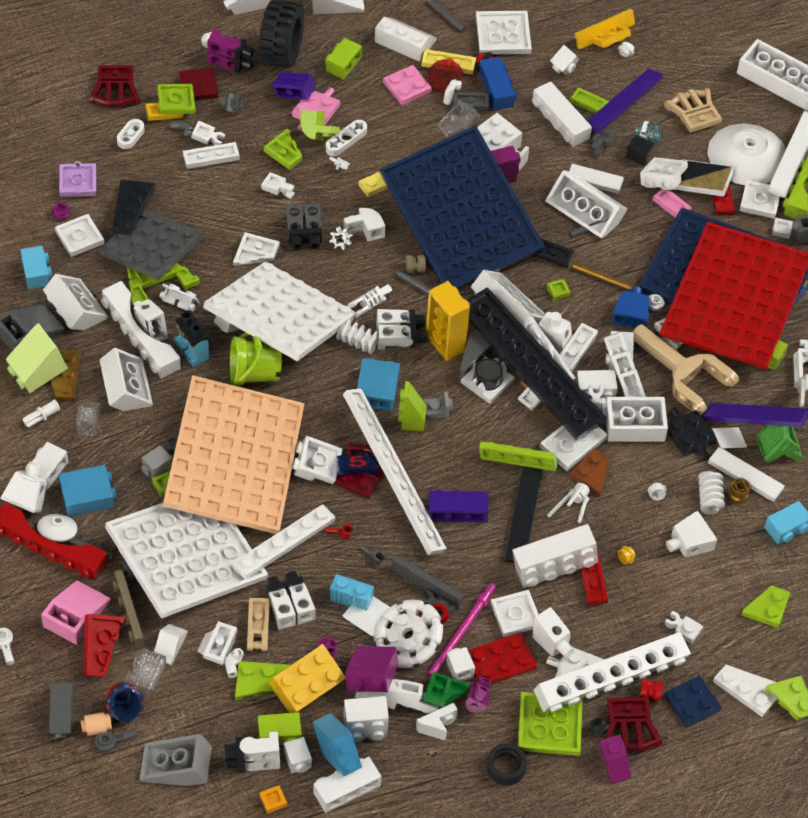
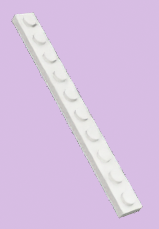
(394, 472)

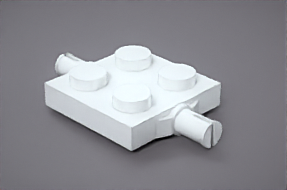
(575, 661)

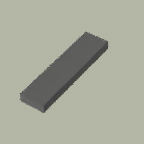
(426, 581)

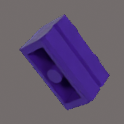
(294, 85)

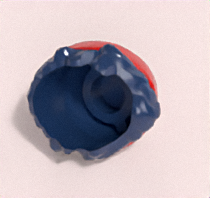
(124, 702)

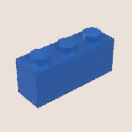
(497, 83)

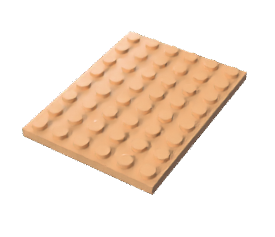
(234, 455)

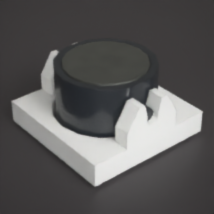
(486, 379)

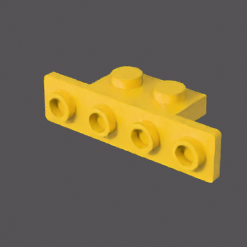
(607, 31)

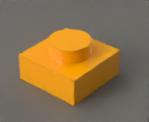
(273, 799)

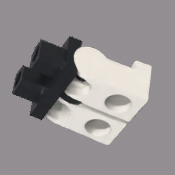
(399, 328)
(290, 600)
(253, 753)

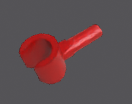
(347, 527)

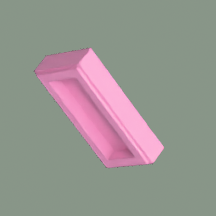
(670, 202)

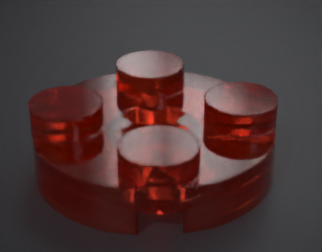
(438, 69)

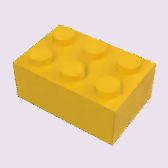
(306, 679)

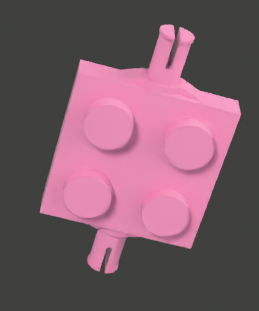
(318, 102)

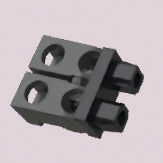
(304, 232)

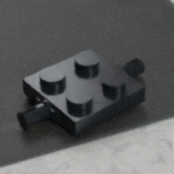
(690, 433)

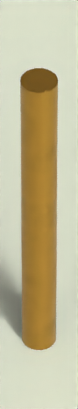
(601, 276)

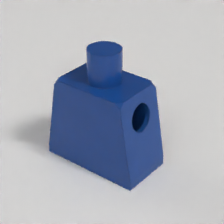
(631, 309)

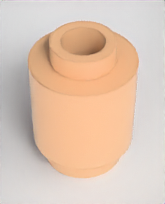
(96, 723)

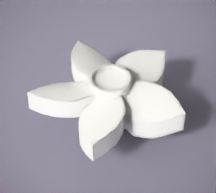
(340, 163)

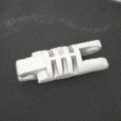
(370, 299)

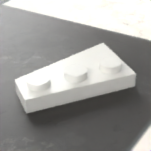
(746, 688)

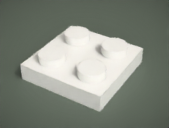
(758, 200)
(79, 235)
(514, 612)

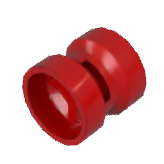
(651, 689)

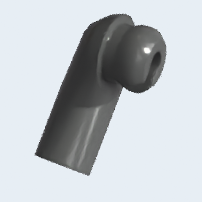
(182, 125)

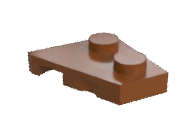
(592, 471)

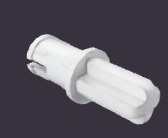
(41, 413)

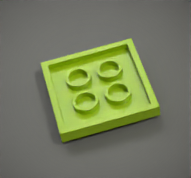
(549, 731)

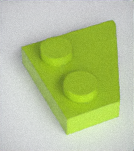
(768, 606)

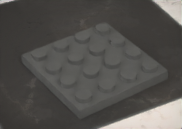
(153, 245)

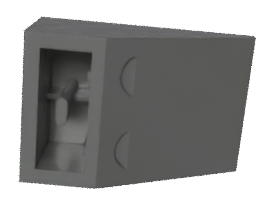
(19, 322)

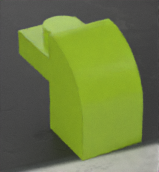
(313, 125)

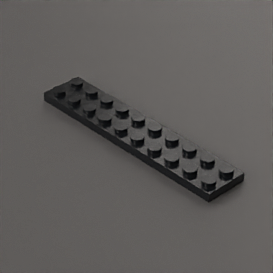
(533, 365)

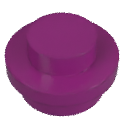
(61, 211)

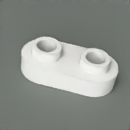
(127, 136)

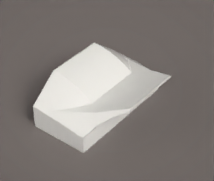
(218, 643)

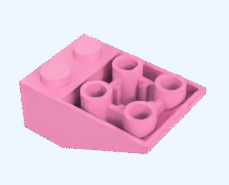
(67, 611)

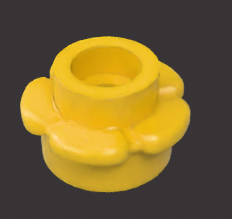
(626, 555)

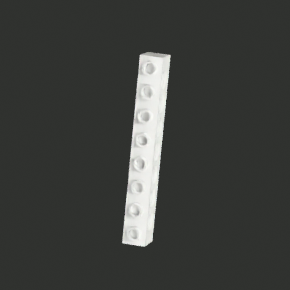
(673, 645)

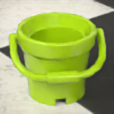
(253, 361)

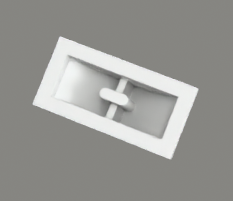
(170, 642)

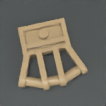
(698, 117)

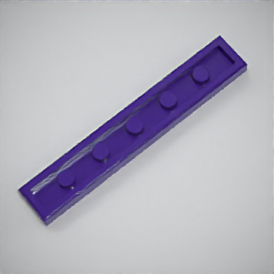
(624, 100)
(756, 414)

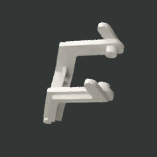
(800, 381)

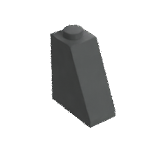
(61, 709)

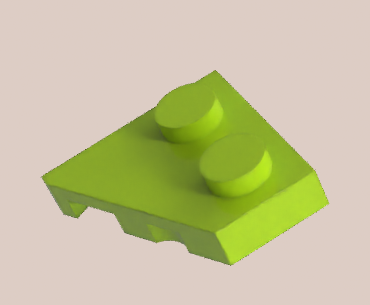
(284, 150)
(791, 696)

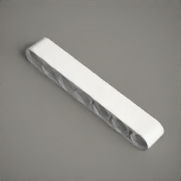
(791, 159)

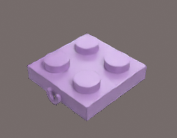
(77, 180)

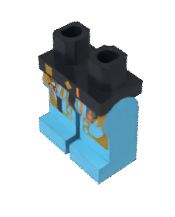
(192, 339)

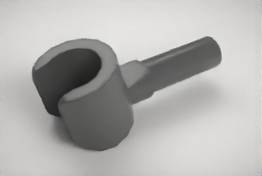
(381, 554)

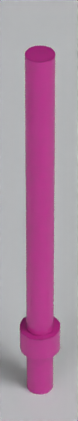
(482, 601)

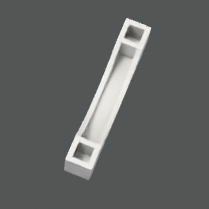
(160, 355)

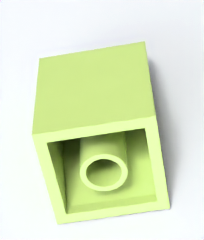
(35, 360)

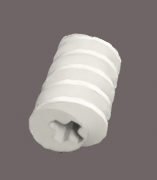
(358, 337)
(711, 492)

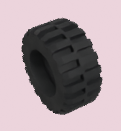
(281, 33)

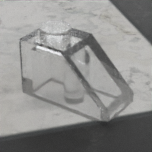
(458, 118)
(88, 418)

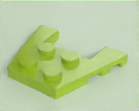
(139, 281)

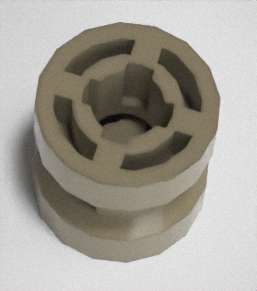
(415, 263)

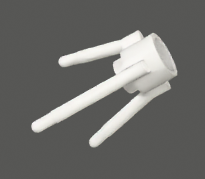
(578, 495)

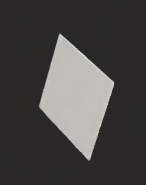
(729, 437)

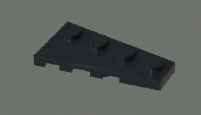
(130, 204)

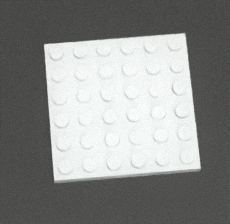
(280, 310)
(181, 556)

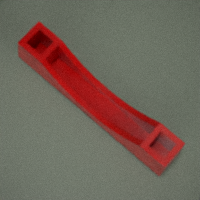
(81, 558)

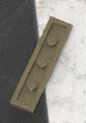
(125, 601)

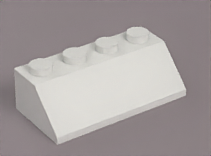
(585, 204)
(509, 295)

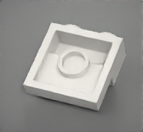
(663, 173)
(316, 460)

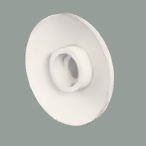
(57, 527)

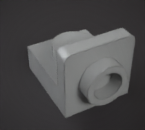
(438, 407)

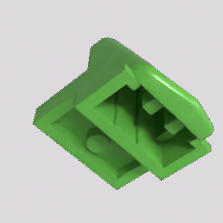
(778, 441)

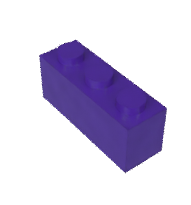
(458, 506)

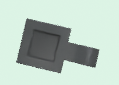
(601, 140)

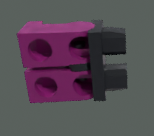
(229, 52)

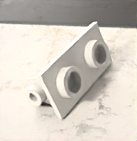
(172, 294)

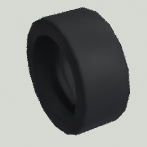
(502, 778)

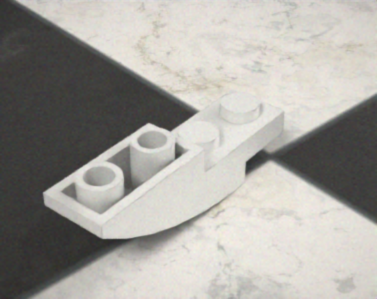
(404, 693)

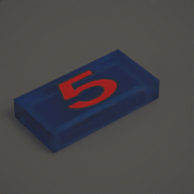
(357, 464)

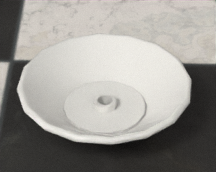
(749, 149)

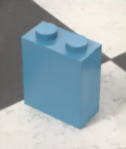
(379, 382)
(87, 490)
(337, 744)

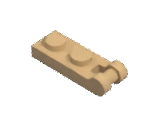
(258, 624)

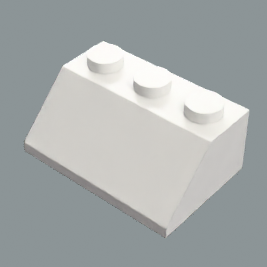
(403, 38)
(74, 302)
(125, 380)

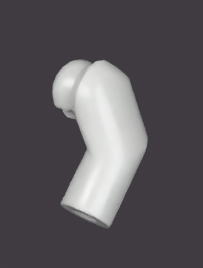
(448, 96)
(232, 661)

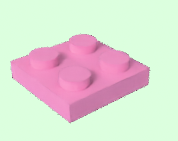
(407, 85)

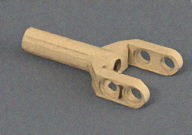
(684, 368)

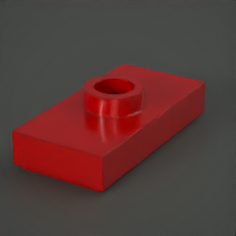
(724, 204)

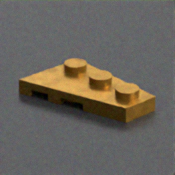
(65, 383)

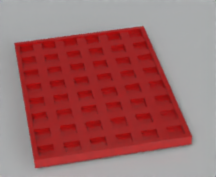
(736, 295)

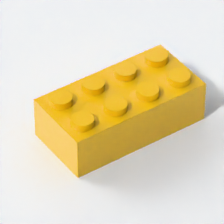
(447, 320)

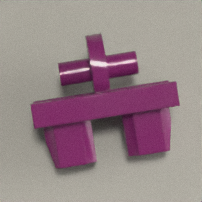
(478, 695)

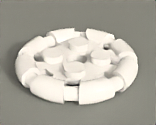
(410, 622)

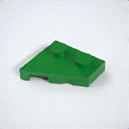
(444, 689)

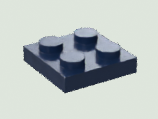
(692, 701)

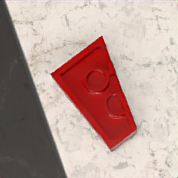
(99, 640)

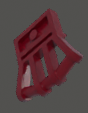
(115, 76)
(360, 484)
(632, 712)

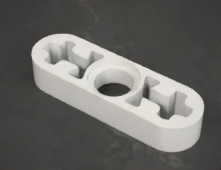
(347, 131)

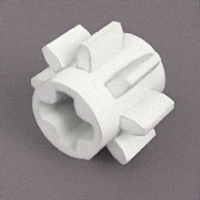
(346, 236)

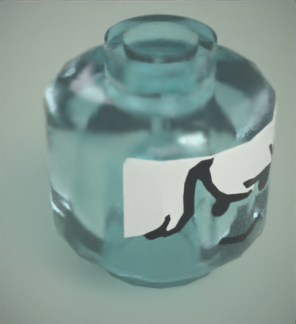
(650, 131)

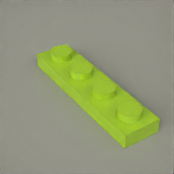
(518, 456)

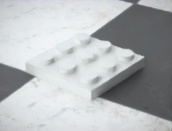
(503, 32)

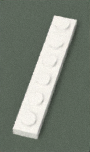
(283, 541)

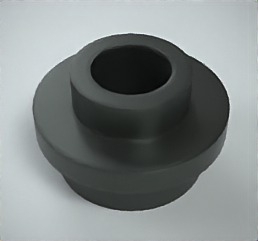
(598, 726)

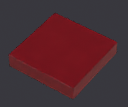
(203, 82)

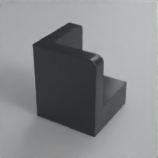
(639, 150)

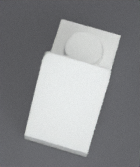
(434, 722)

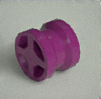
(330, 644)

